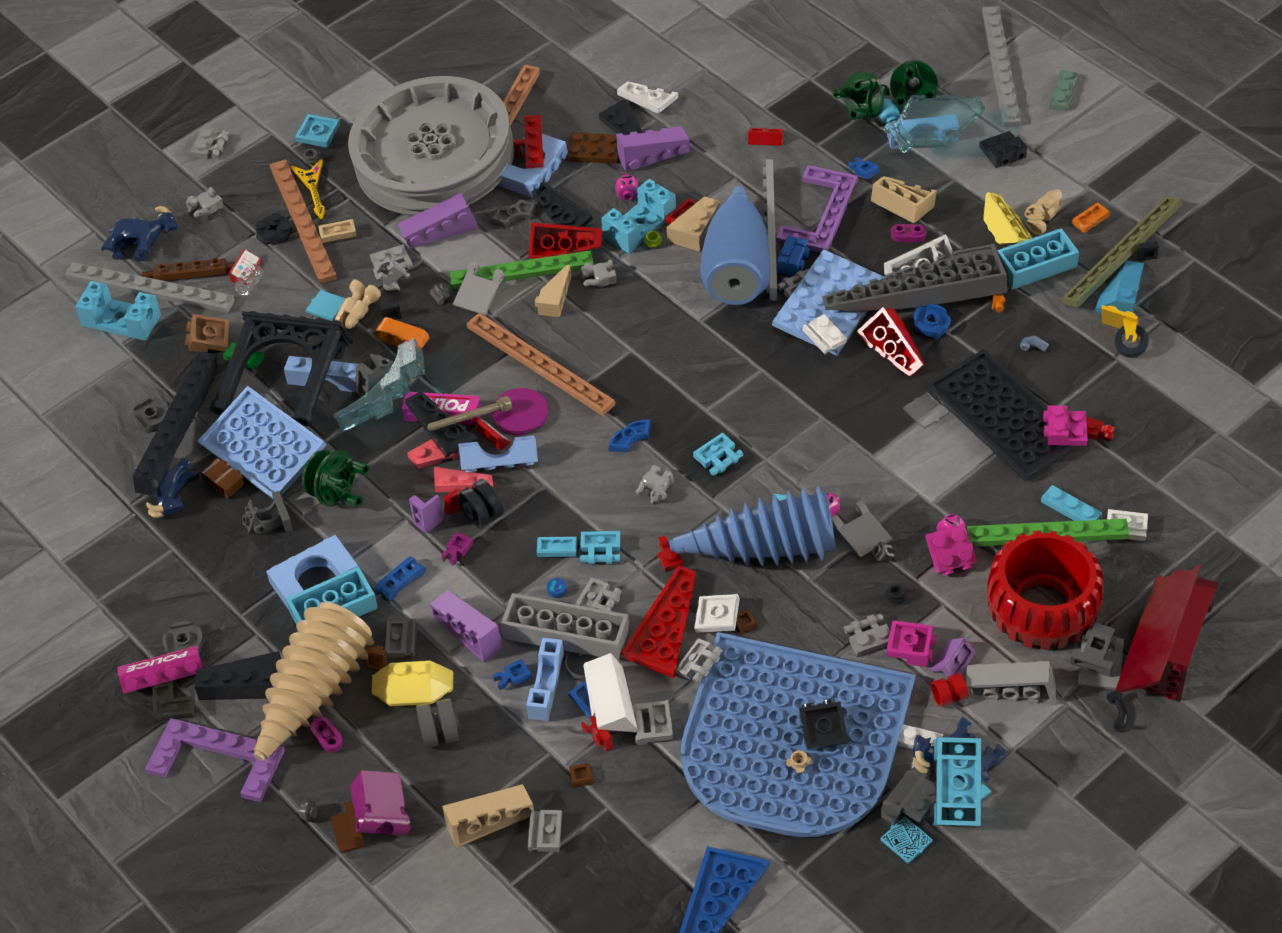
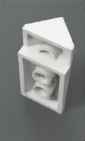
(926, 252)
(609, 694)

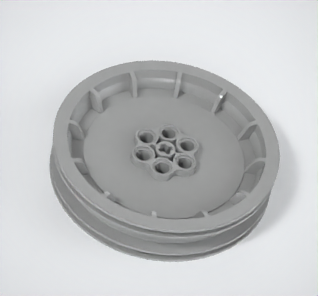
(431, 143)

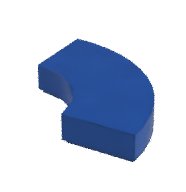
(629, 435)

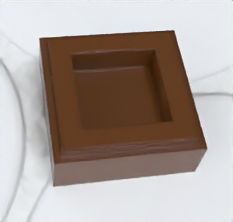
(745, 622)
(581, 775)

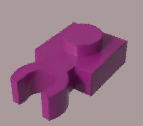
(458, 545)

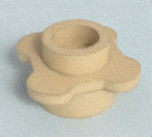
(799, 756)

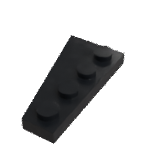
(559, 207)

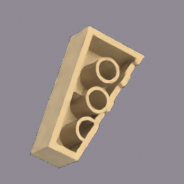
(486, 814)

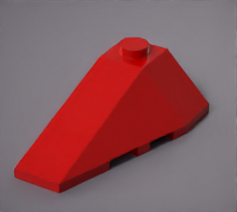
(559, 239)
(891, 339)

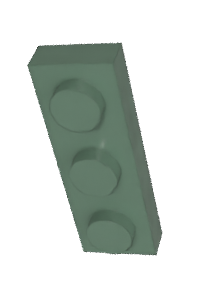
(1063, 90)

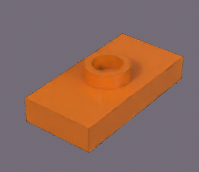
(1091, 217)

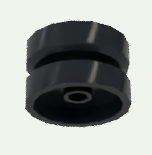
(480, 503)

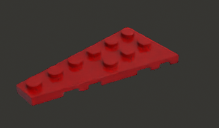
(661, 632)

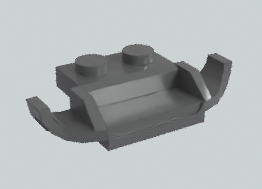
(911, 796)

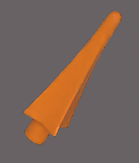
(998, 301)

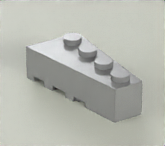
(1012, 681)

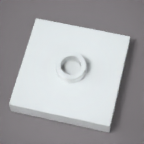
(717, 613)

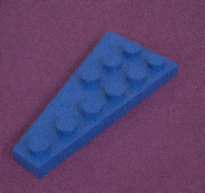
(720, 889)

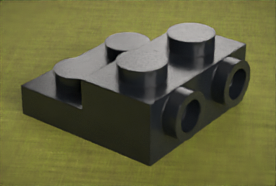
(1003, 149)
(823, 724)

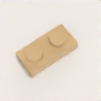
(337, 231)

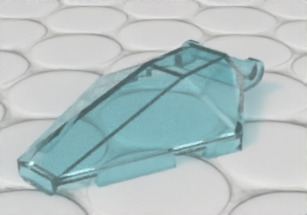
(933, 120)

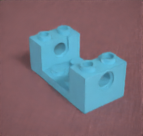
(652, 208)
(101, 312)
(953, 804)

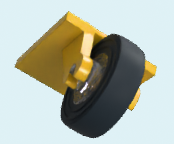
(1131, 338)

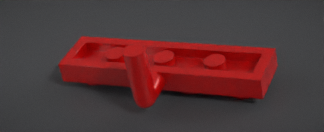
(533, 142)

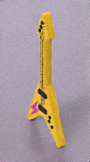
(310, 180)

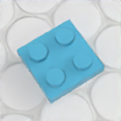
(317, 130)

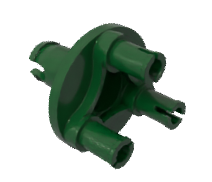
(903, 87)
(862, 95)

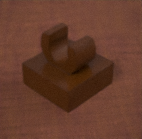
(376, 657)

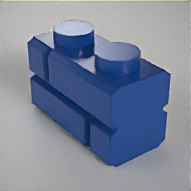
(792, 256)

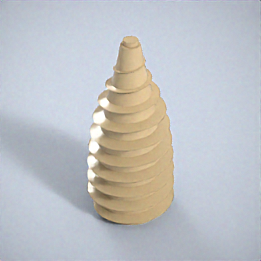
(311, 671)

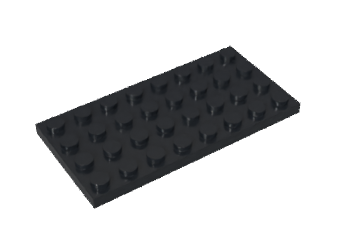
(999, 413)

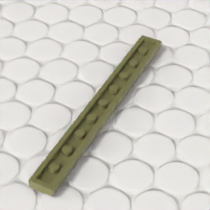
(1121, 251)

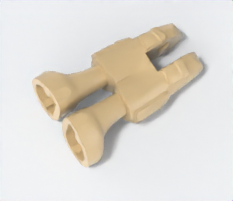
(1043, 211)
(353, 308)

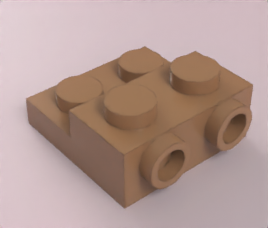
(207, 333)

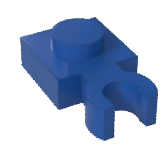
(864, 169)
(514, 673)

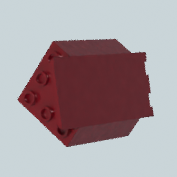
(1168, 634)

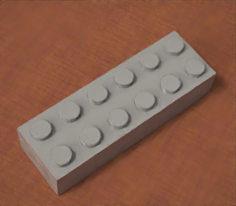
(579, 627)

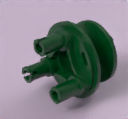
(332, 476)

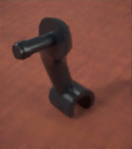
(1120, 723)

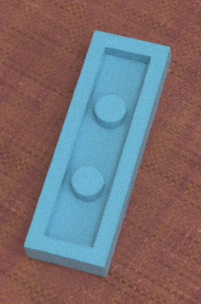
(1069, 505)

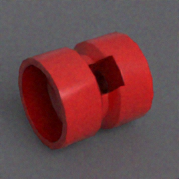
(951, 689)

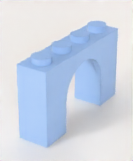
(526, 180)
(327, 554)

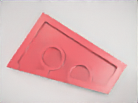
(428, 455)
(449, 479)

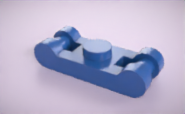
(400, 577)

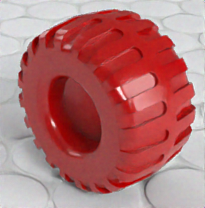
(1050, 562)

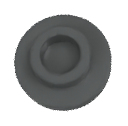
(881, 551)

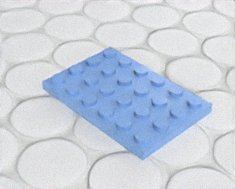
(826, 276)
(261, 442)

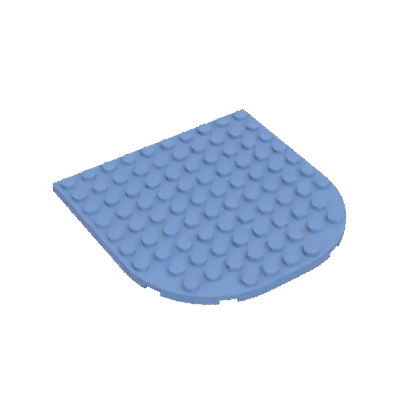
(750, 725)

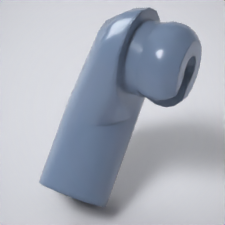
(1033, 341)

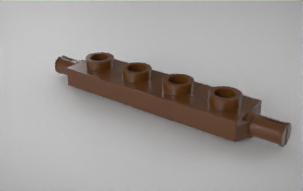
(189, 269)

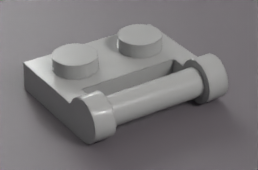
(396, 253)
(659, 721)

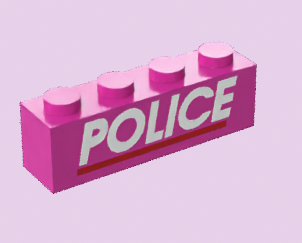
(447, 403)
(159, 669)

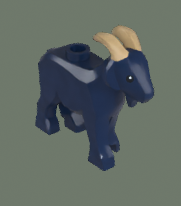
(138, 233)
(169, 487)
(924, 752)

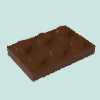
(592, 148)

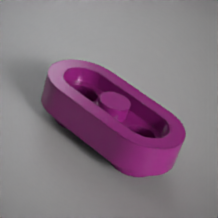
(908, 233)
(327, 736)

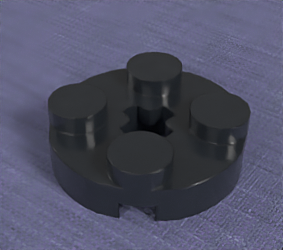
(275, 221)

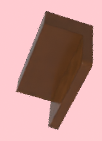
(345, 829)

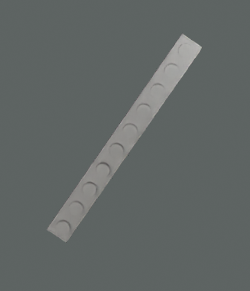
(1001, 67)
(769, 222)
(161, 289)

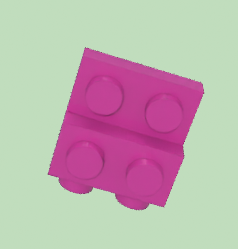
(1065, 426)
(951, 549)
(911, 642)

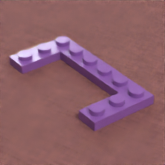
(843, 189)
(217, 741)

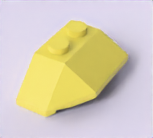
(1003, 221)
(412, 683)

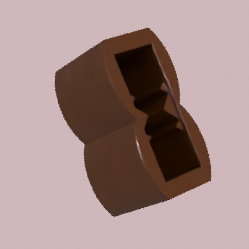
(222, 478)

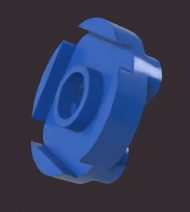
(931, 329)

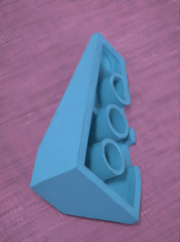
(1122, 288)

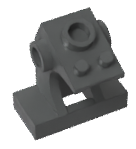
(379, 367)
(277, 511)
(1093, 658)

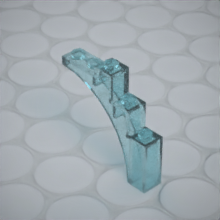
(379, 400)

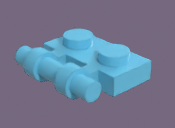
(716, 449)
(600, 542)

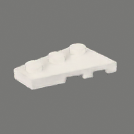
(651, 99)

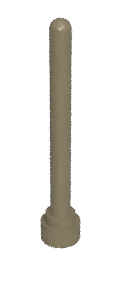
(502, 404)

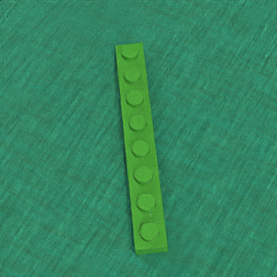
(527, 268)
(1081, 531)

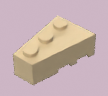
(903, 200)
(692, 226)

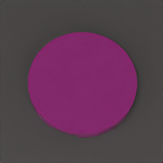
(527, 412)

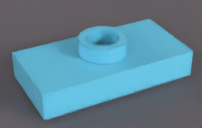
(556, 546)

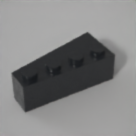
(237, 679)

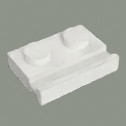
(824, 334)
(1136, 523)

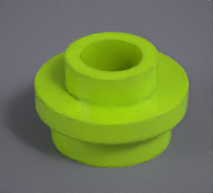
(652, 239)

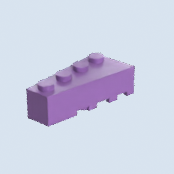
(651, 147)
(439, 222)
(467, 625)

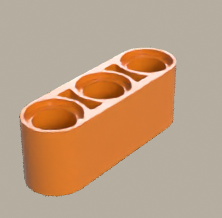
(397, 332)

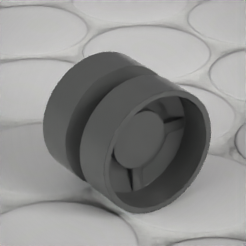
(443, 722)

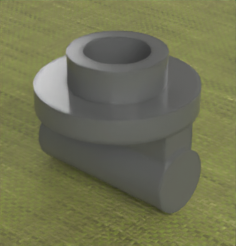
(439, 293)

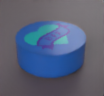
(556, 588)

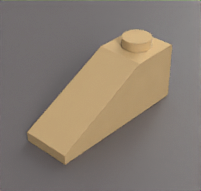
(553, 294)

